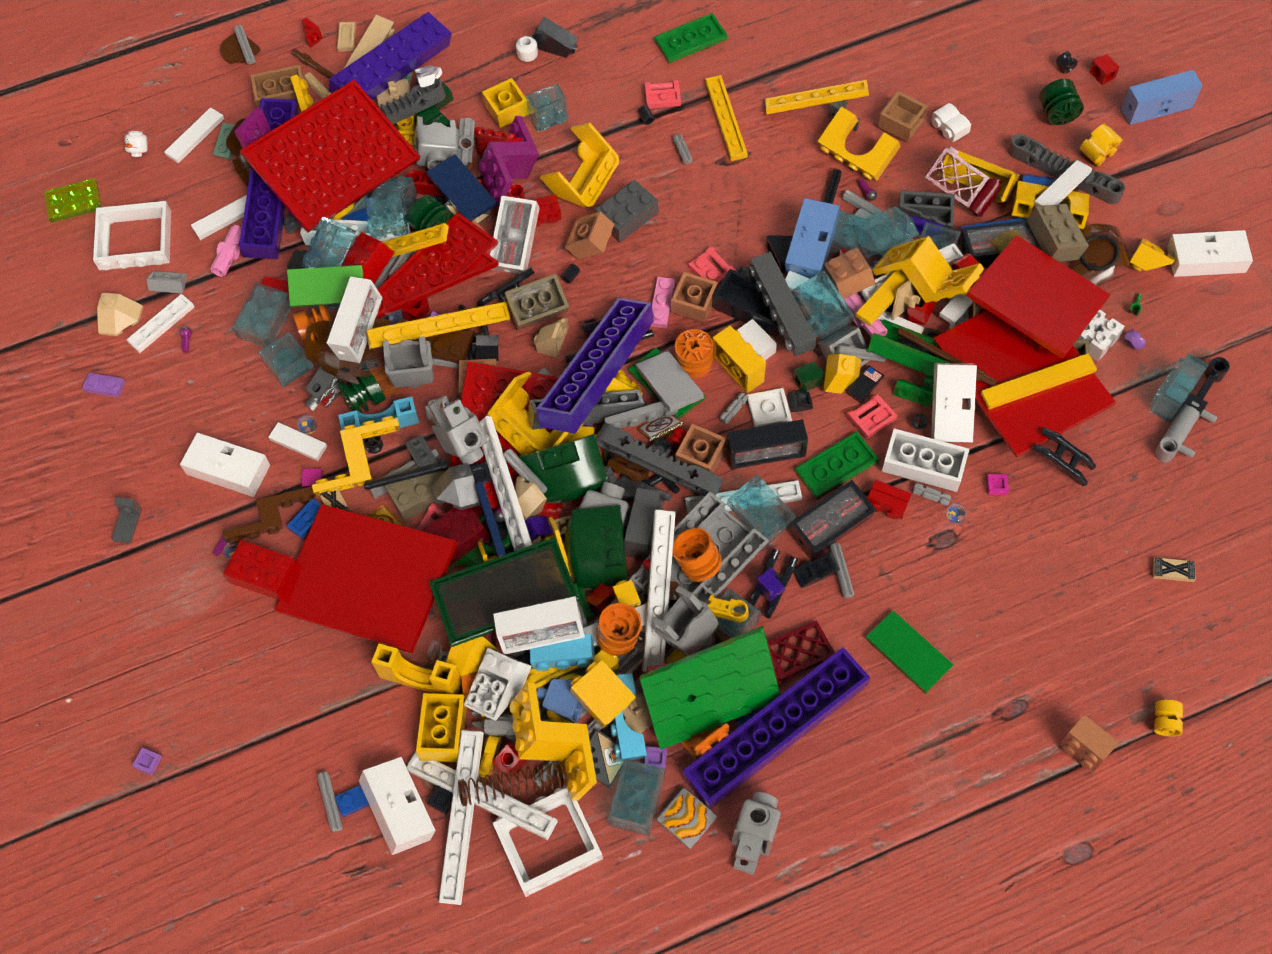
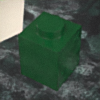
(808, 376)

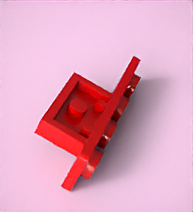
(488, 135)

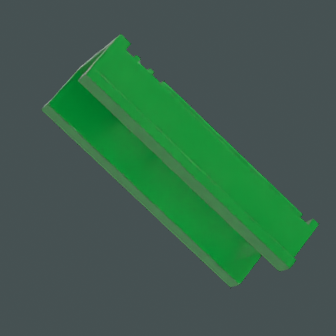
(891, 349)

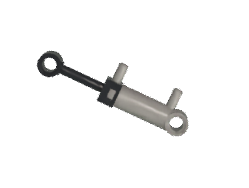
(1189, 414)

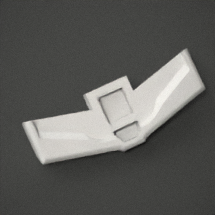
(427, 75)

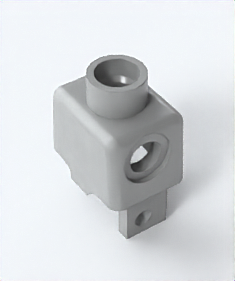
(435, 142)
(409, 363)
(458, 431)
(609, 496)
(687, 624)
(754, 837)

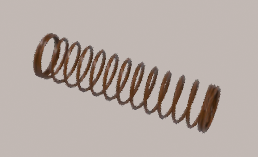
(560, 769)

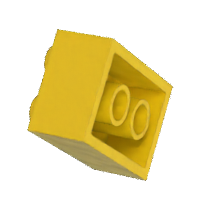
(739, 359)
(441, 727)

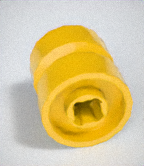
(1168, 718)

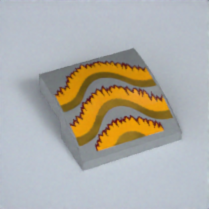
(686, 818)

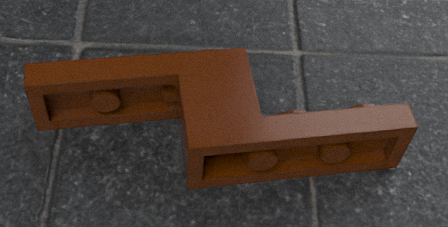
(269, 515)

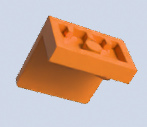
(703, 742)

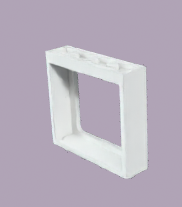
(107, 215)
(545, 804)

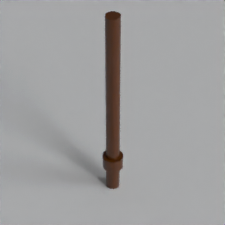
(307, 60)
(980, 374)

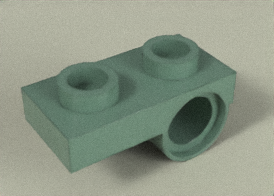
(221, 149)

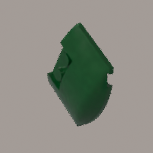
(568, 469)
(596, 546)

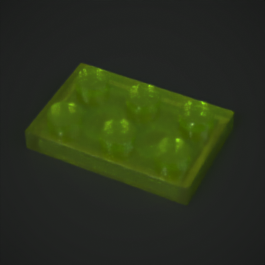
(72, 200)

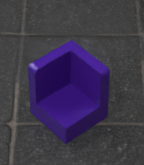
(538, 527)
(769, 585)

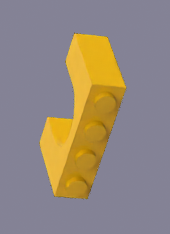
(870, 164)
(1027, 193)
(394, 668)

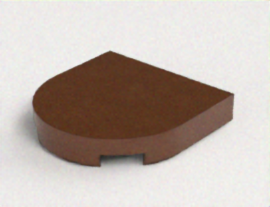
(232, 52)

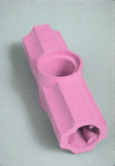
(227, 252)
(855, 303)

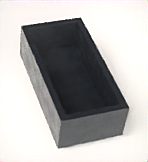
(741, 299)

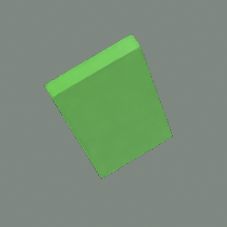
(320, 285)

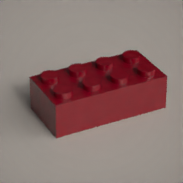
(460, 526)

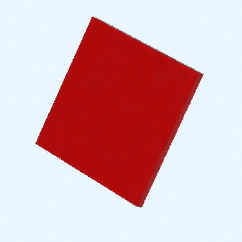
(1038, 296)

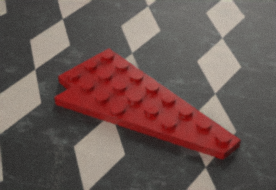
(439, 266)

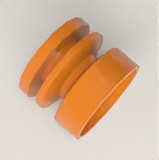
(303, 321)
(694, 352)
(697, 554)
(623, 620)

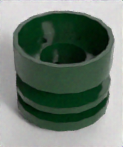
(1061, 102)
(428, 213)
(359, 394)

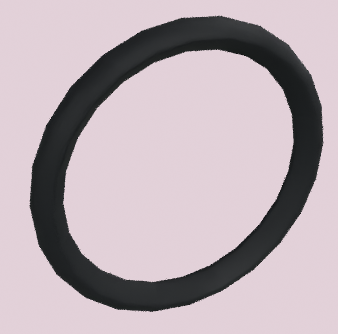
(1113, 261)

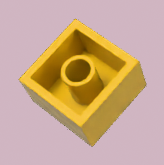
(505, 102)

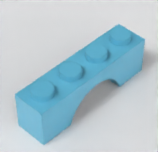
(402, 409)
(629, 743)

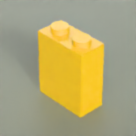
(601, 693)

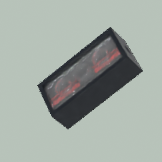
(978, 239)
(767, 444)
(831, 519)

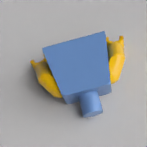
(559, 702)

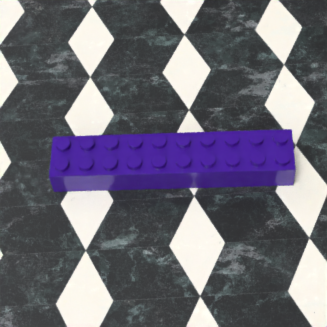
(263, 209)
(595, 365)
(775, 728)

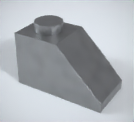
(457, 487)

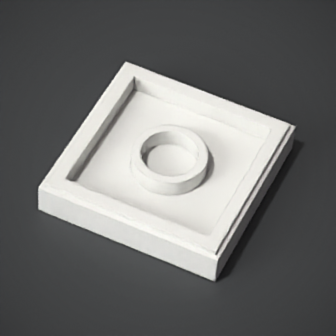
(769, 407)

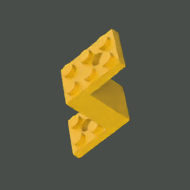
(928, 270)
(356, 455)
(553, 742)

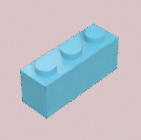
(564, 654)

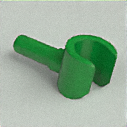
(1136, 305)

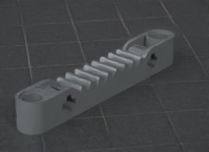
(411, 103)
(1024, 148)
(612, 438)

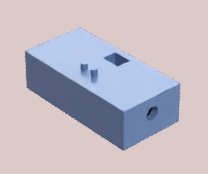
(1161, 97)
(812, 238)

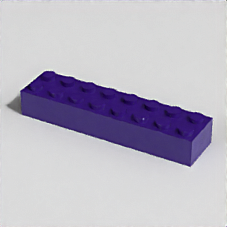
(395, 56)

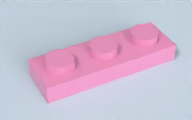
(662, 301)

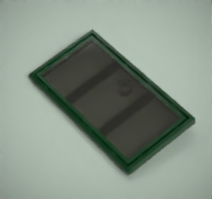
(500, 585)

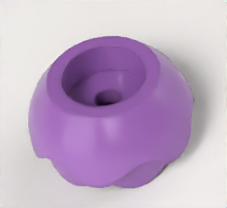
(1134, 340)

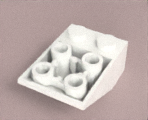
(496, 683)

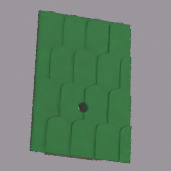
(710, 687)

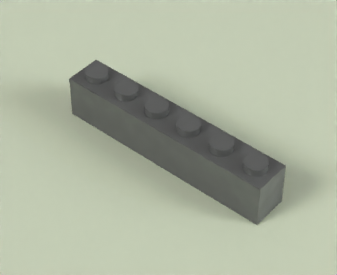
(781, 304)
(608, 405)

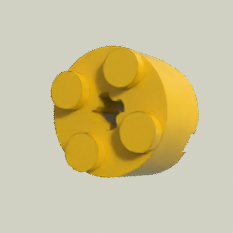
(1101, 144)

